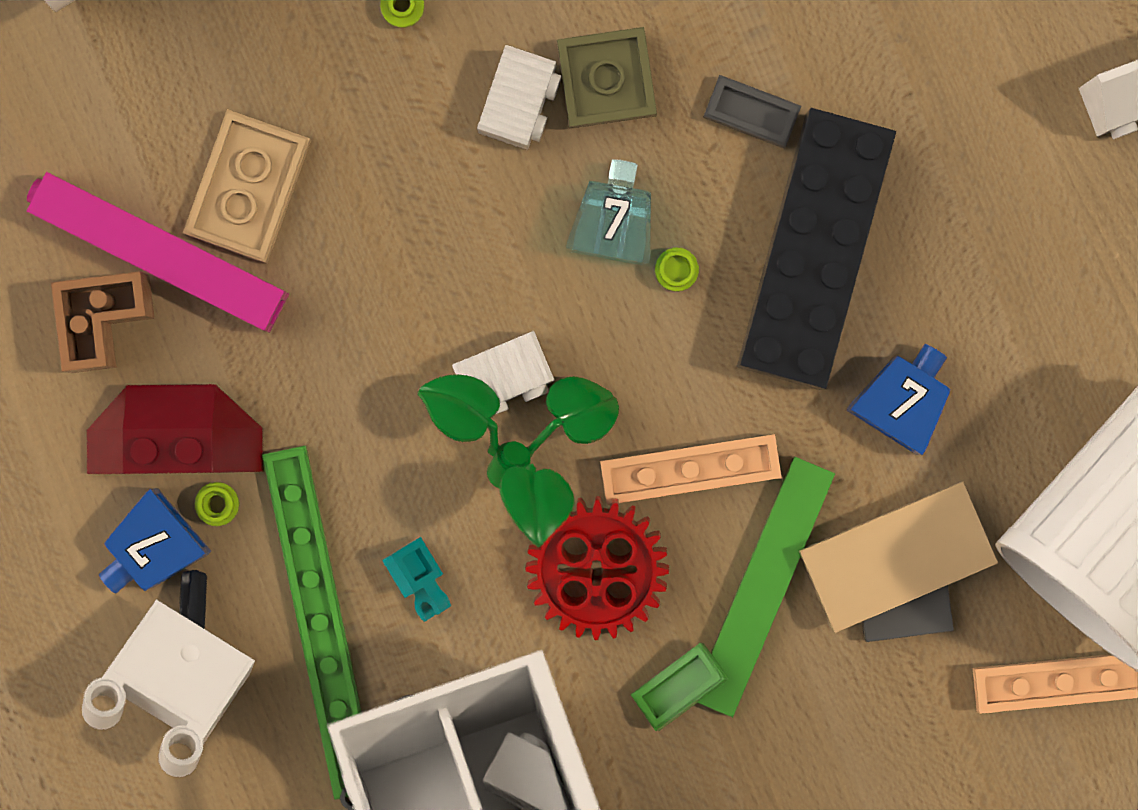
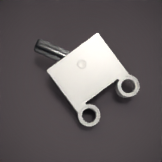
(173, 674)

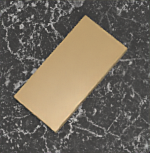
(898, 557)

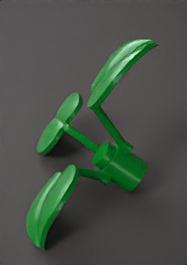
(533, 498)

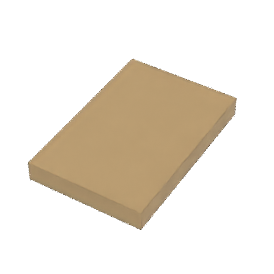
(247, 186)

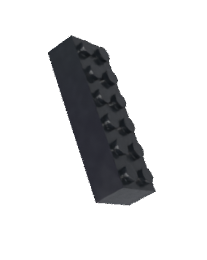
(816, 249)

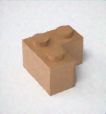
(87, 310)

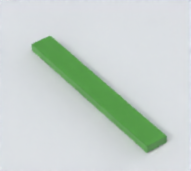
(313, 596)

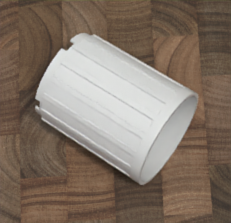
(1083, 538)

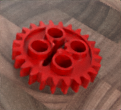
(597, 607)

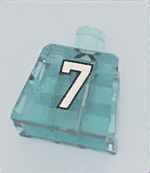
(614, 219)

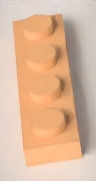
(691, 469)
(1053, 683)

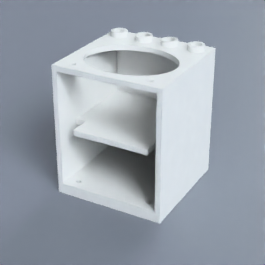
(443, 740)

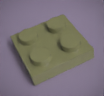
(606, 77)

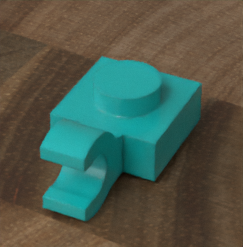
(415, 573)

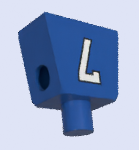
(905, 399)
(151, 545)

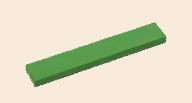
(767, 580)

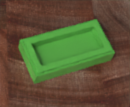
(679, 687)

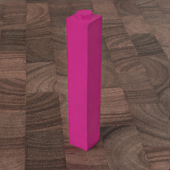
(156, 251)

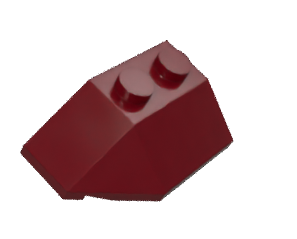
(174, 432)

